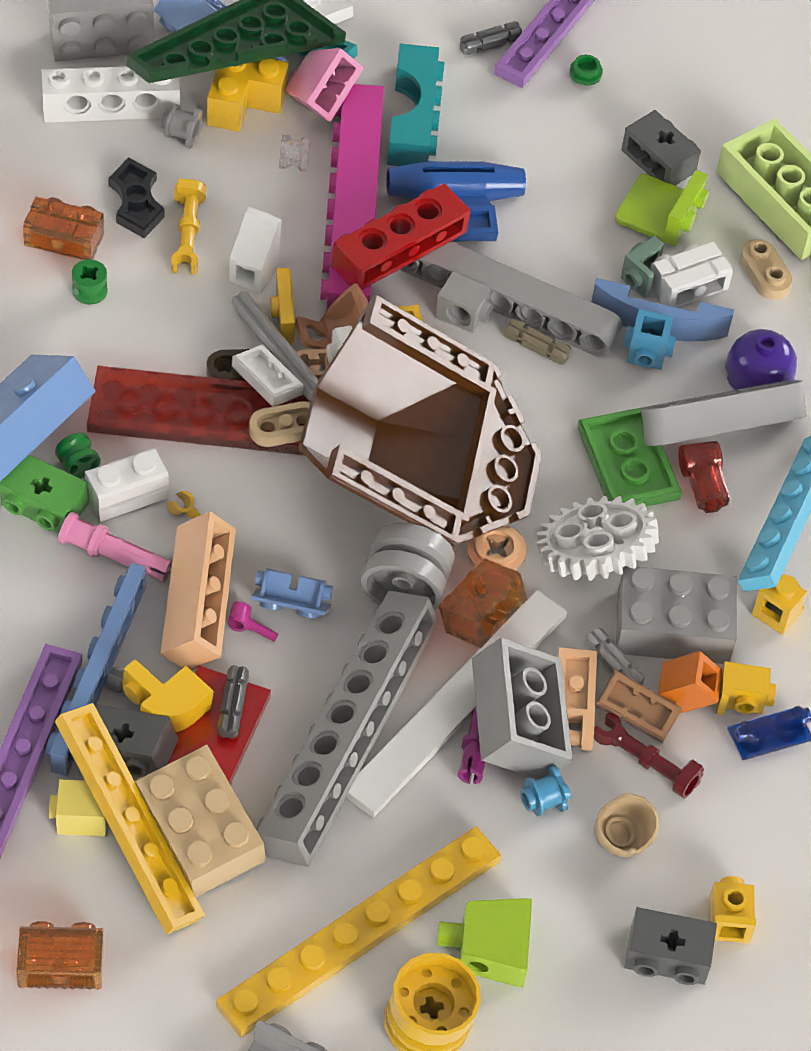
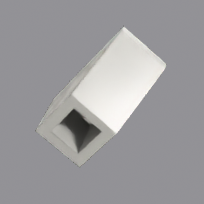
(256, 250)

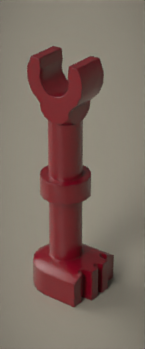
(683, 780)

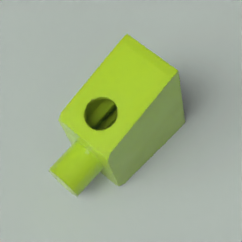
(492, 938)

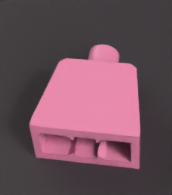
(324, 81)

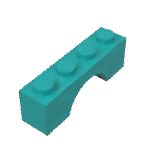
(416, 78)

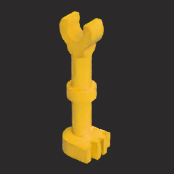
(189, 193)

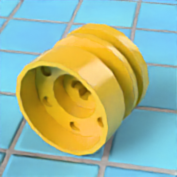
(443, 990)

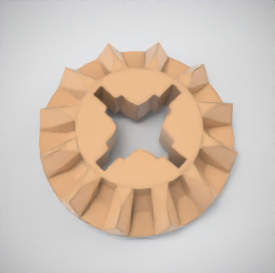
(507, 537)

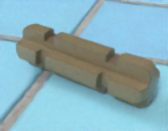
(537, 341)

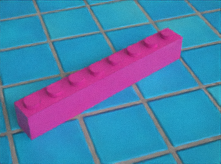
(355, 178)

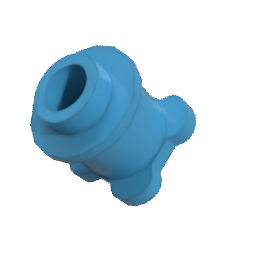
(545, 793)

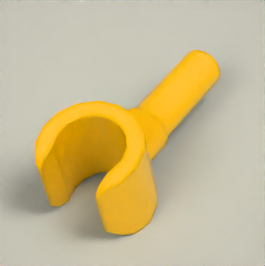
(188, 509)

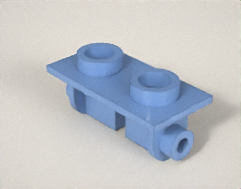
(277, 593)

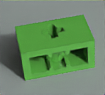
(43, 493)

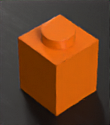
(690, 681)

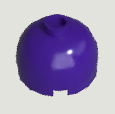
(760, 359)

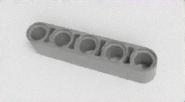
(723, 412)

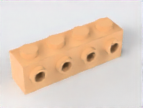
(198, 591)

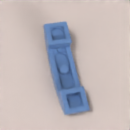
(706, 324)

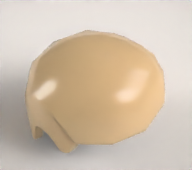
(627, 825)

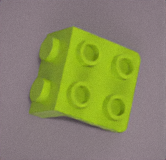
(662, 208)

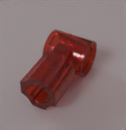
(704, 466)

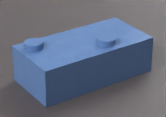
(36, 402)

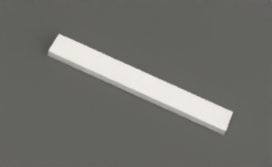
(444, 712)

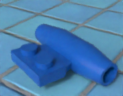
(471, 181)

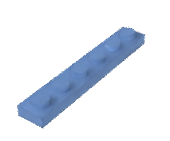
(101, 656)

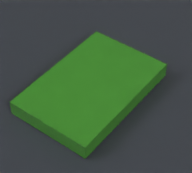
(624, 461)

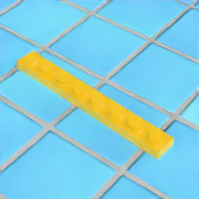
(357, 931)

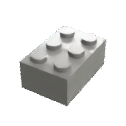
(99, 27)
(676, 613)
(521, 708)

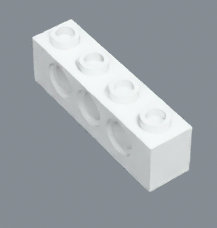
(104, 95)

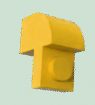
(181, 698)

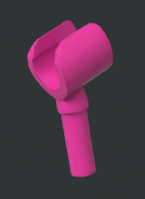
(240, 620)

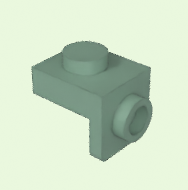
(637, 265)

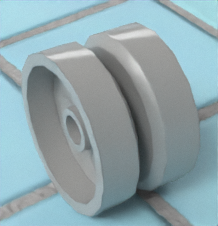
(407, 561)

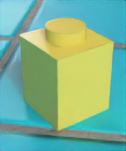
(76, 810)

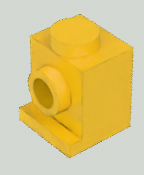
(787, 597)
(745, 689)
(732, 909)

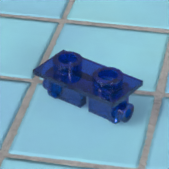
(771, 732)

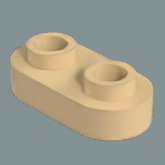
(761, 265)
(282, 421)

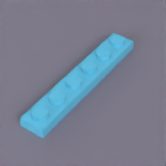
(781, 527)

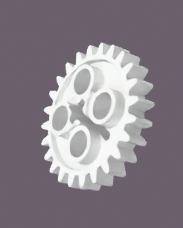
(597, 538)

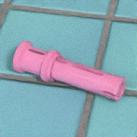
(99, 542)

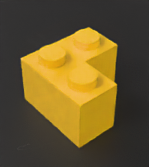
(244, 86)

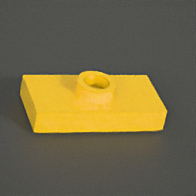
(282, 304)

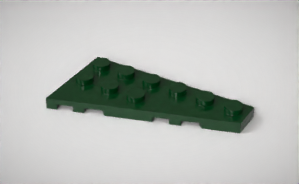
(236, 36)

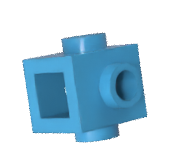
(650, 339)

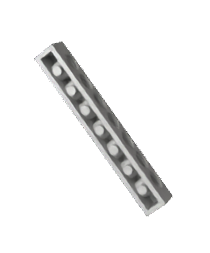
(347, 728)

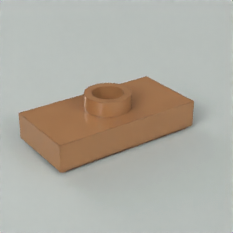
(638, 706)

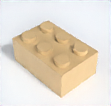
(202, 820)

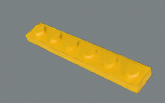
(129, 818)

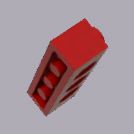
(400, 236)

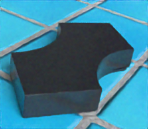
(138, 209)

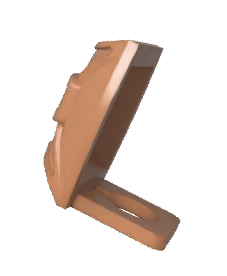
(343, 312)

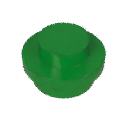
(586, 70)

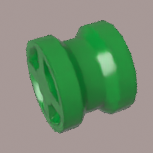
(89, 281)
(77, 454)

